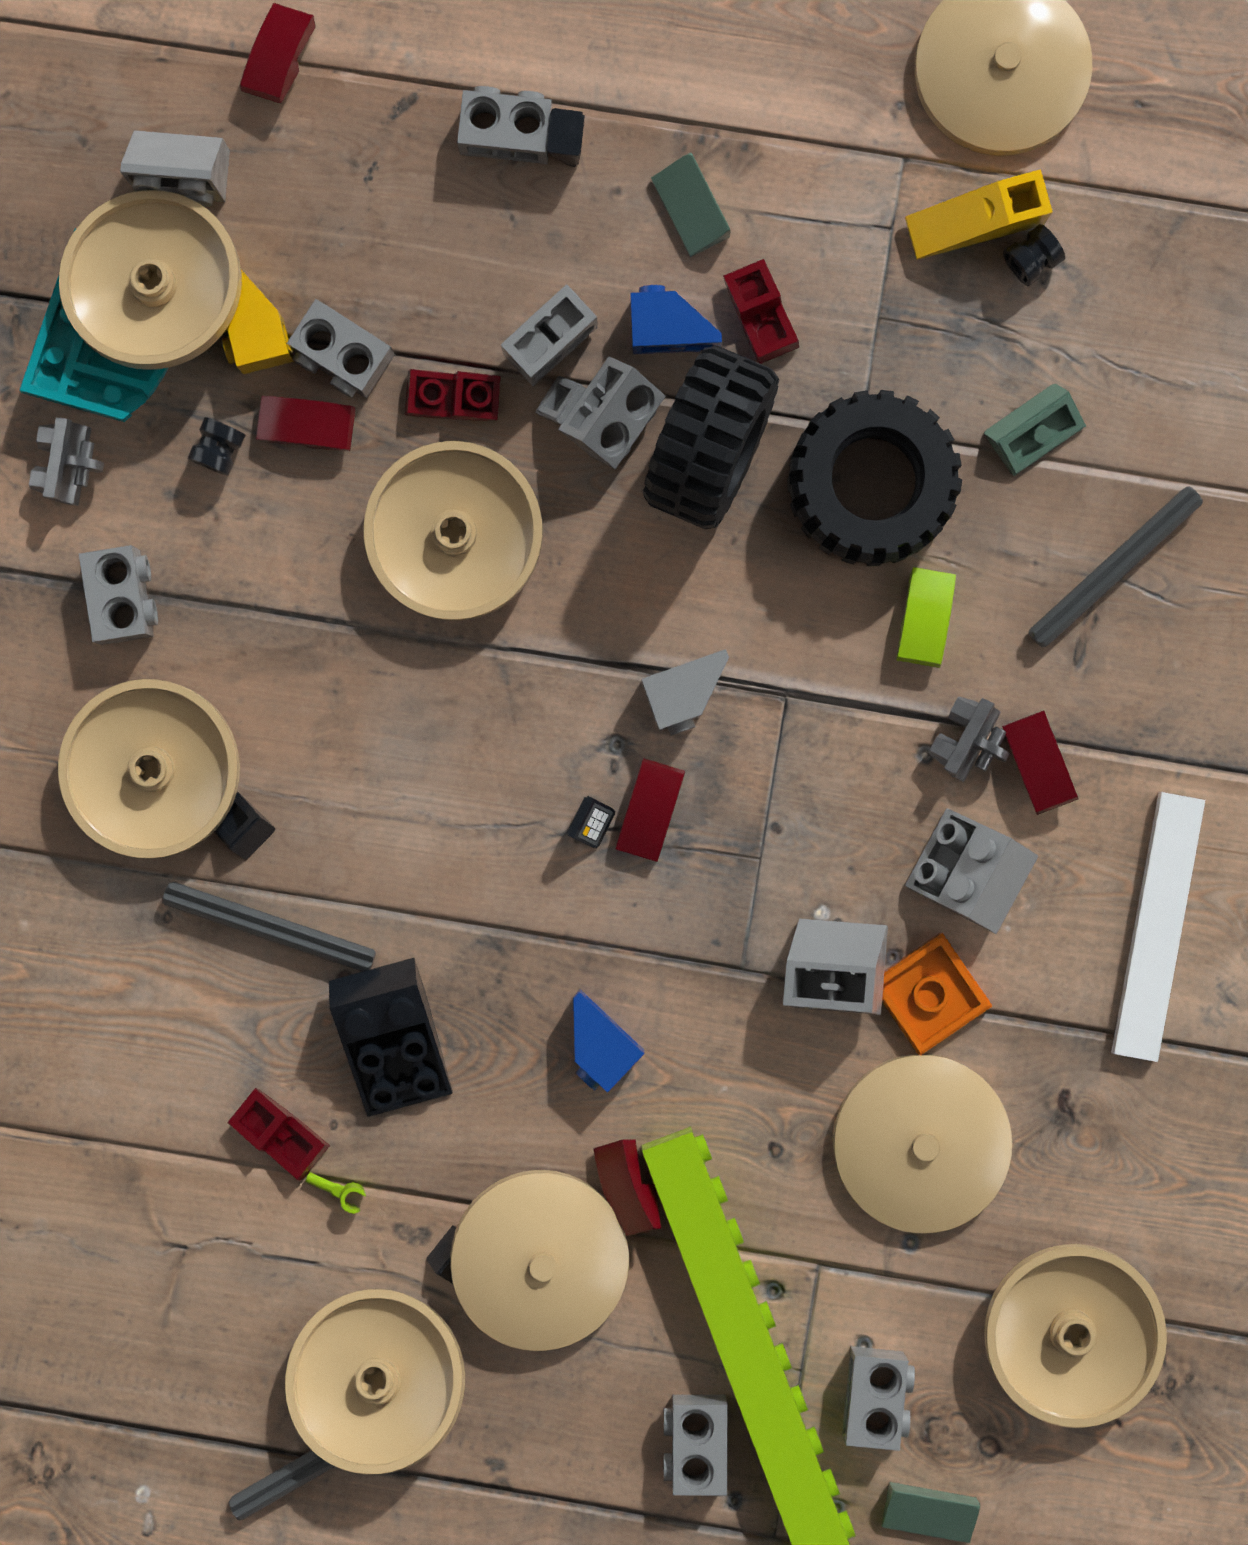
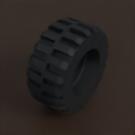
(916, 436)
(710, 437)

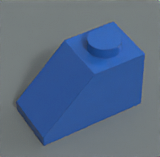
(668, 323)
(601, 1045)

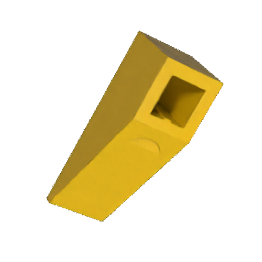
(980, 215)
(256, 332)

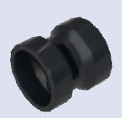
(1032, 256)
(208, 453)

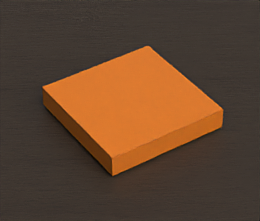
(932, 994)

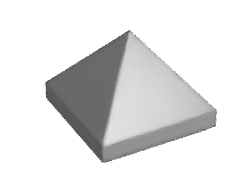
(560, 400)

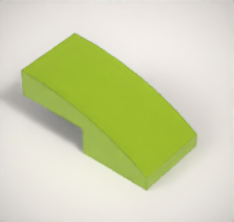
(926, 617)

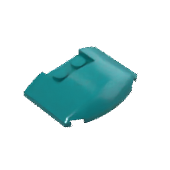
(76, 376)

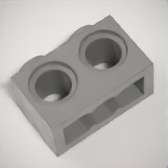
(503, 138)
(549, 335)
(346, 341)
(612, 412)
(105, 598)
(866, 1398)
(706, 1444)

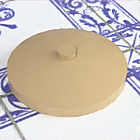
(1003, 72)
(150, 279)
(453, 530)
(148, 768)
(922, 1143)
(539, 1260)
(1075, 1335)
(375, 1382)

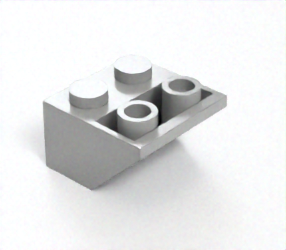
(178, 165)
(972, 870)
(836, 966)

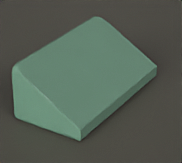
(691, 205)
(1035, 428)
(930, 1512)

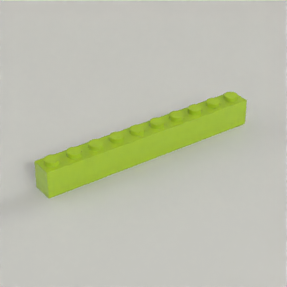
(744, 1340)

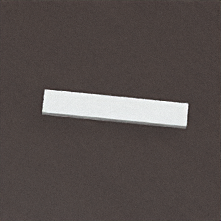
(1158, 926)

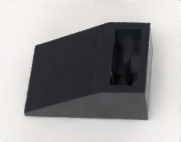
(389, 1037)

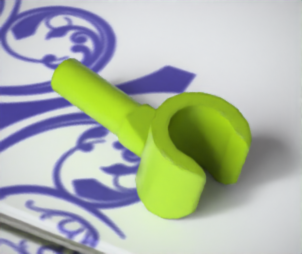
(337, 1190)

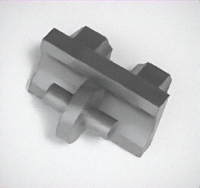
(68, 461)
(961, 755)

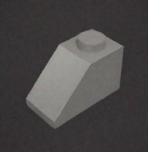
(683, 691)

